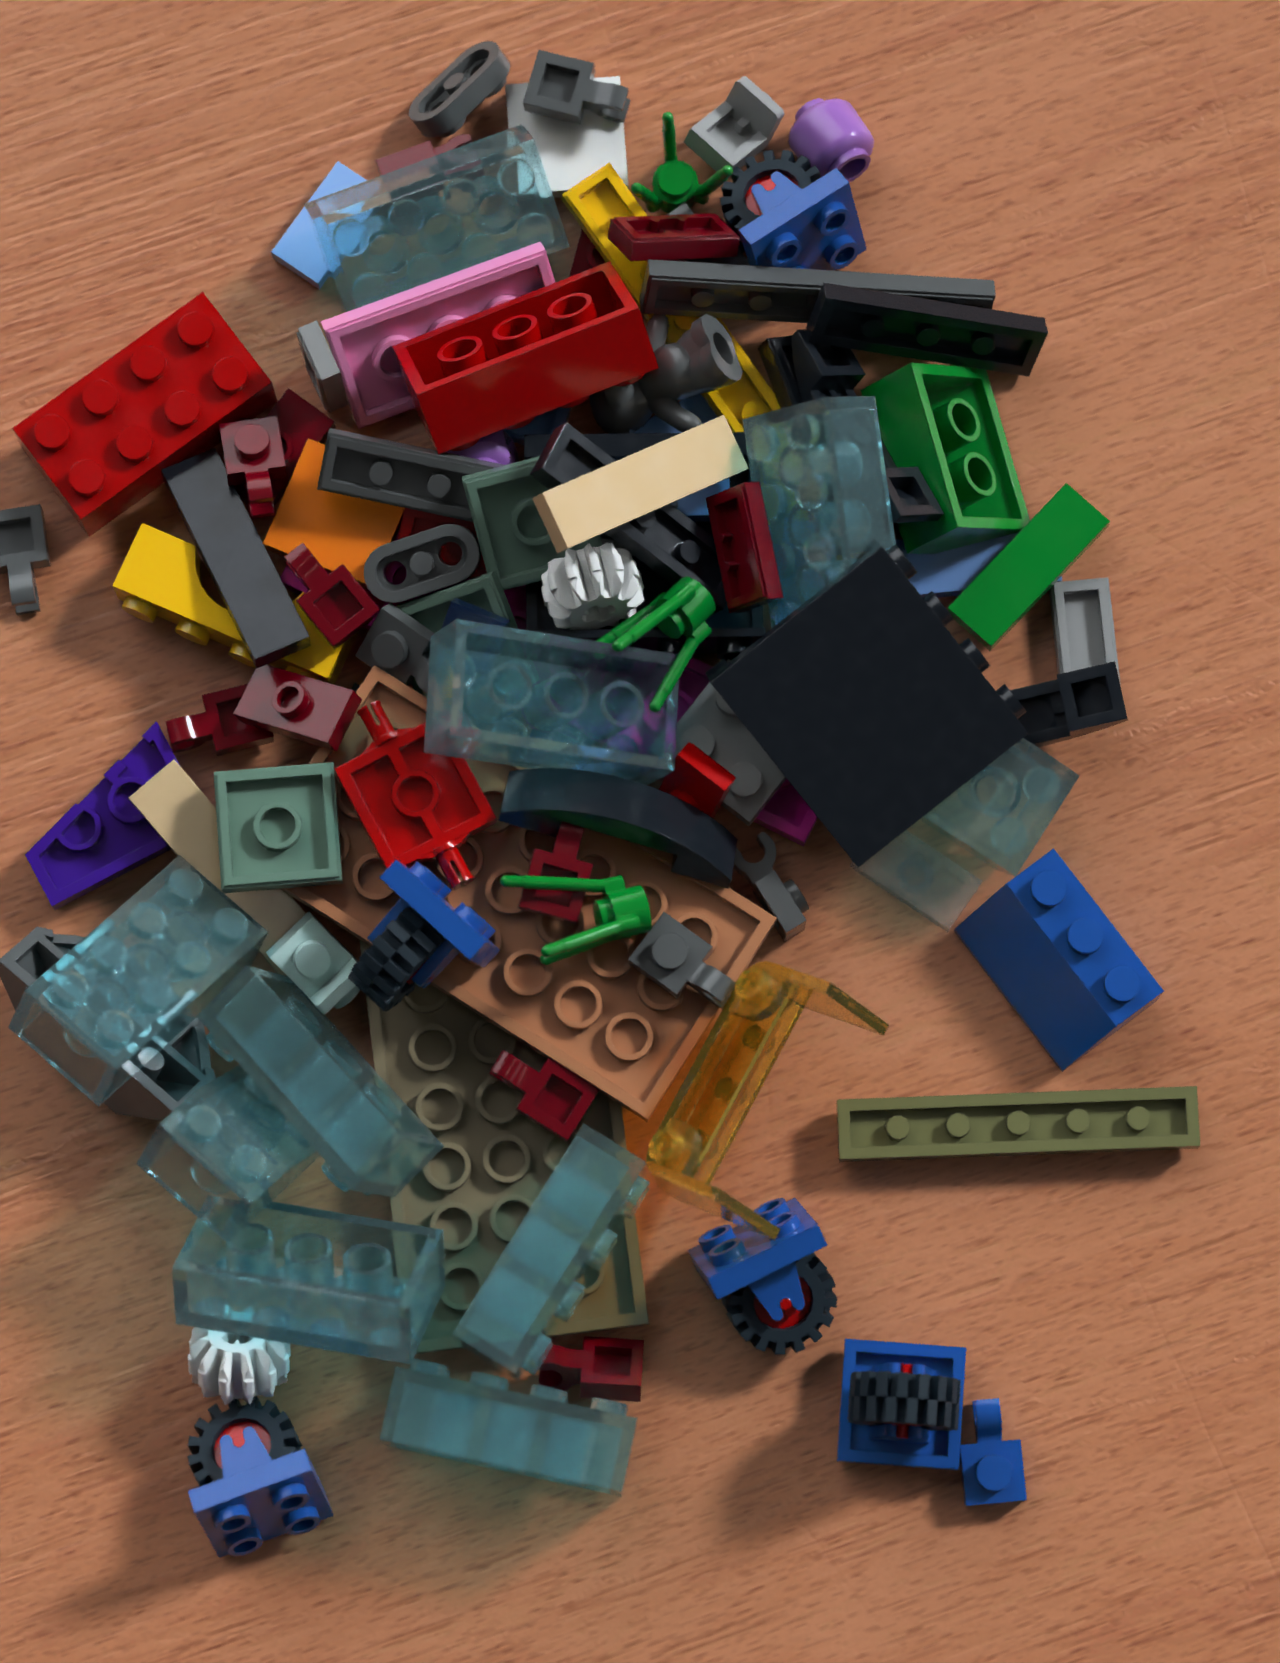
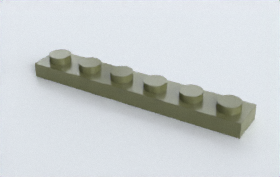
(1017, 1124)

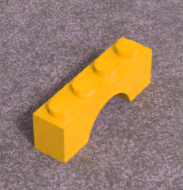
(165, 581)

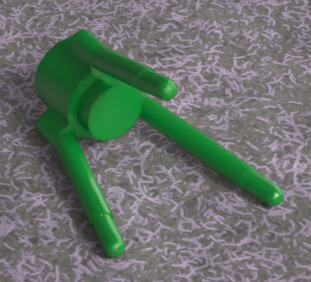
(676, 180)
(676, 613)
(616, 916)

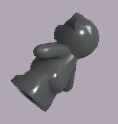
(691, 366)

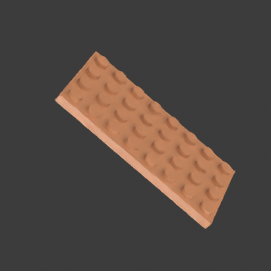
(579, 1011)

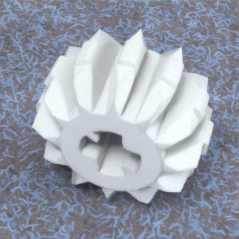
(592, 587)
(236, 1364)

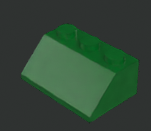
(954, 434)

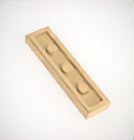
(640, 483)
(189, 828)

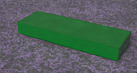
(1028, 567)

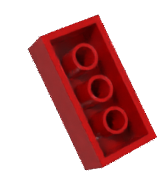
(526, 358)
(143, 412)

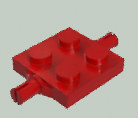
(414, 800)

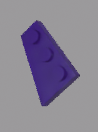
(105, 830)

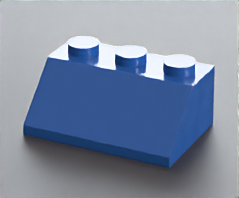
(1058, 960)

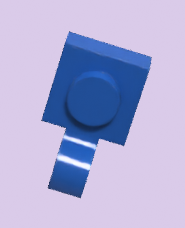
(991, 1467)

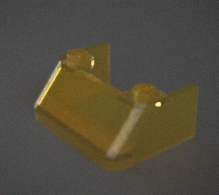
(730, 1076)

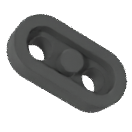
(459, 90)
(423, 563)

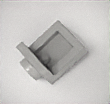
(736, 127)

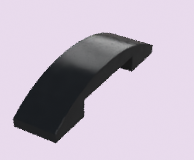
(835, 373)
(1072, 704)
(623, 809)

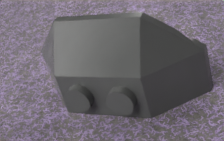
(163, 1080)

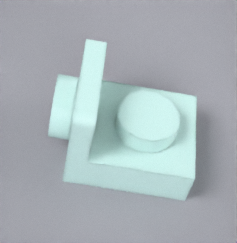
(316, 963)

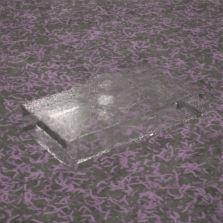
(921, 879)

